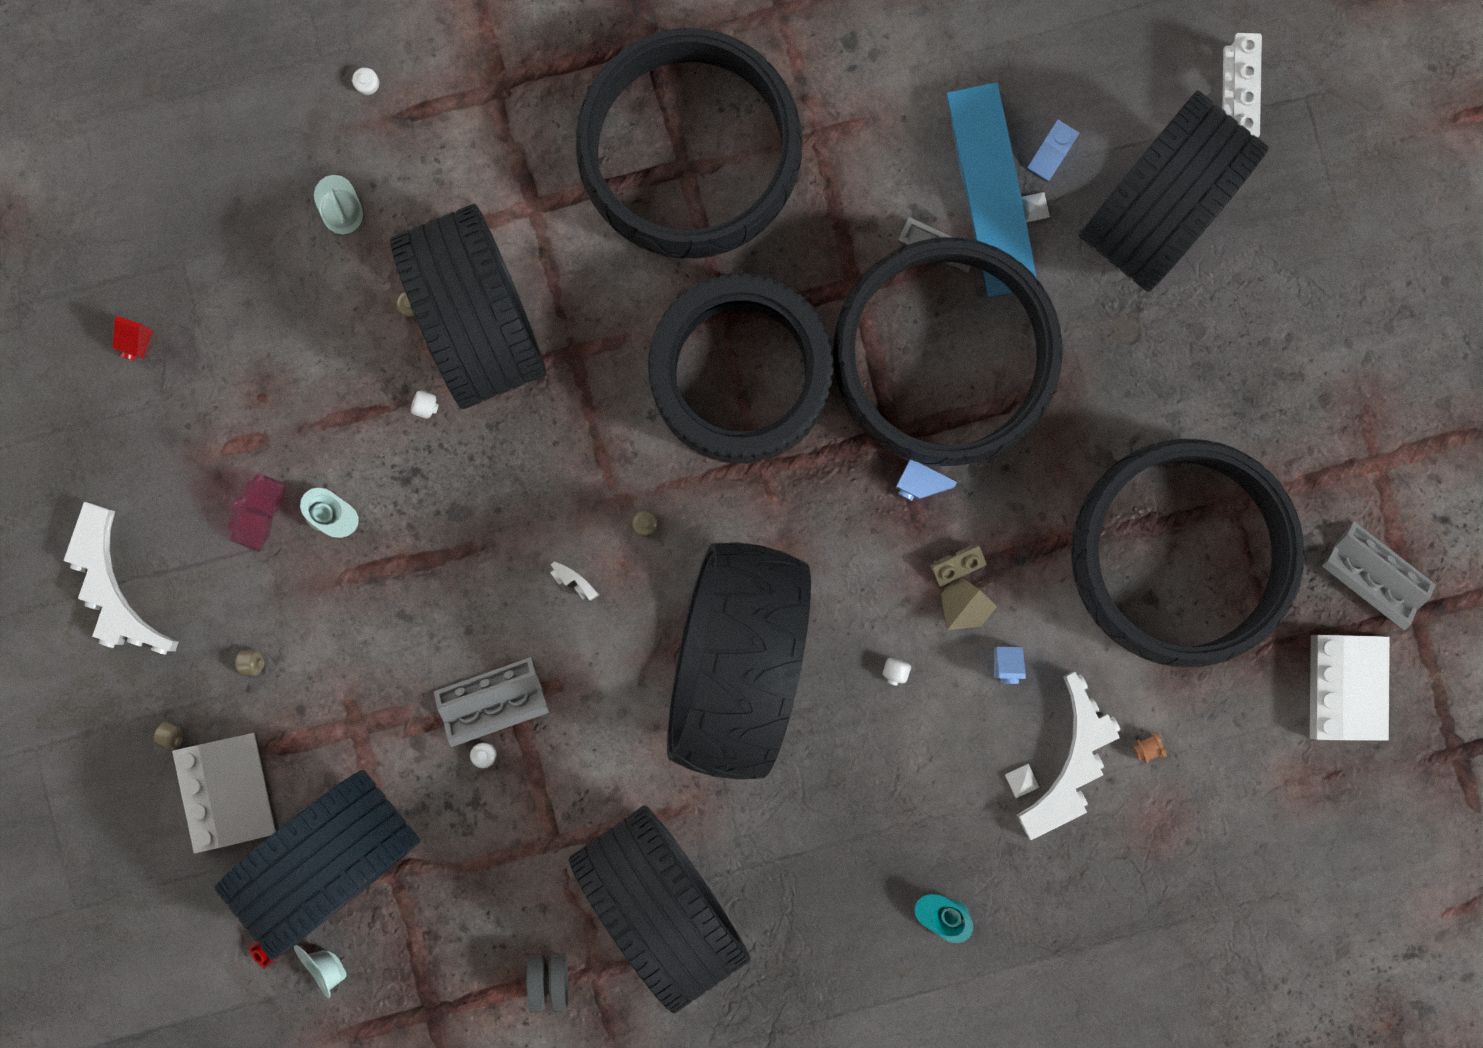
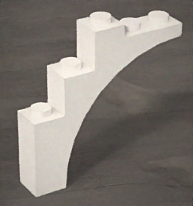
(91, 551)
(1090, 732)

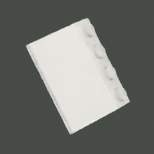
(1349, 687)
(224, 792)

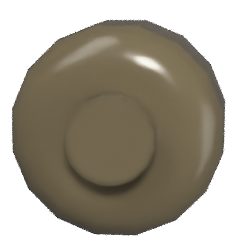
(404, 306)
(645, 523)
(249, 663)
(168, 735)

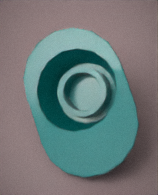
(944, 917)

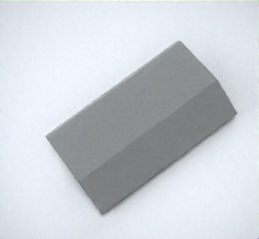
(1378, 575)
(491, 702)

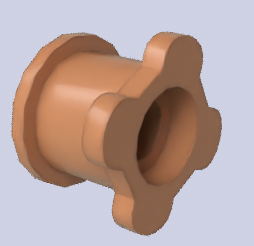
(1149, 748)

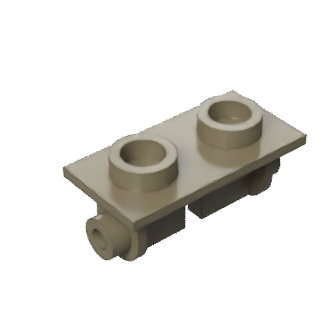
(962, 563)

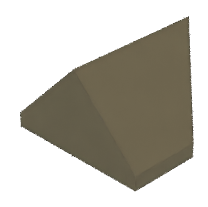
(965, 605)

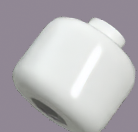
(365, 81)
(424, 404)
(896, 671)
(483, 755)

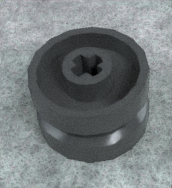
(546, 982)

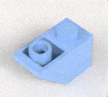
(1009, 664)

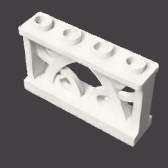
(1243, 80)

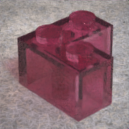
(256, 511)

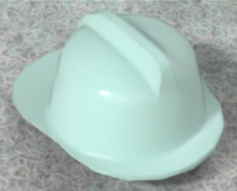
(338, 204)
(328, 513)
(323, 967)

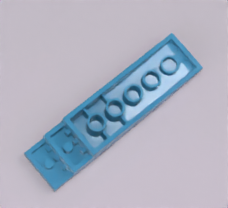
(989, 176)

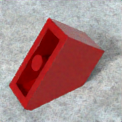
(130, 338)

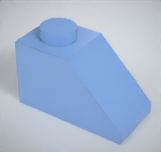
(1053, 150)
(920, 482)

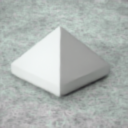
(1035, 207)
(1022, 781)

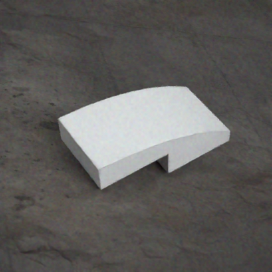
(567, 576)

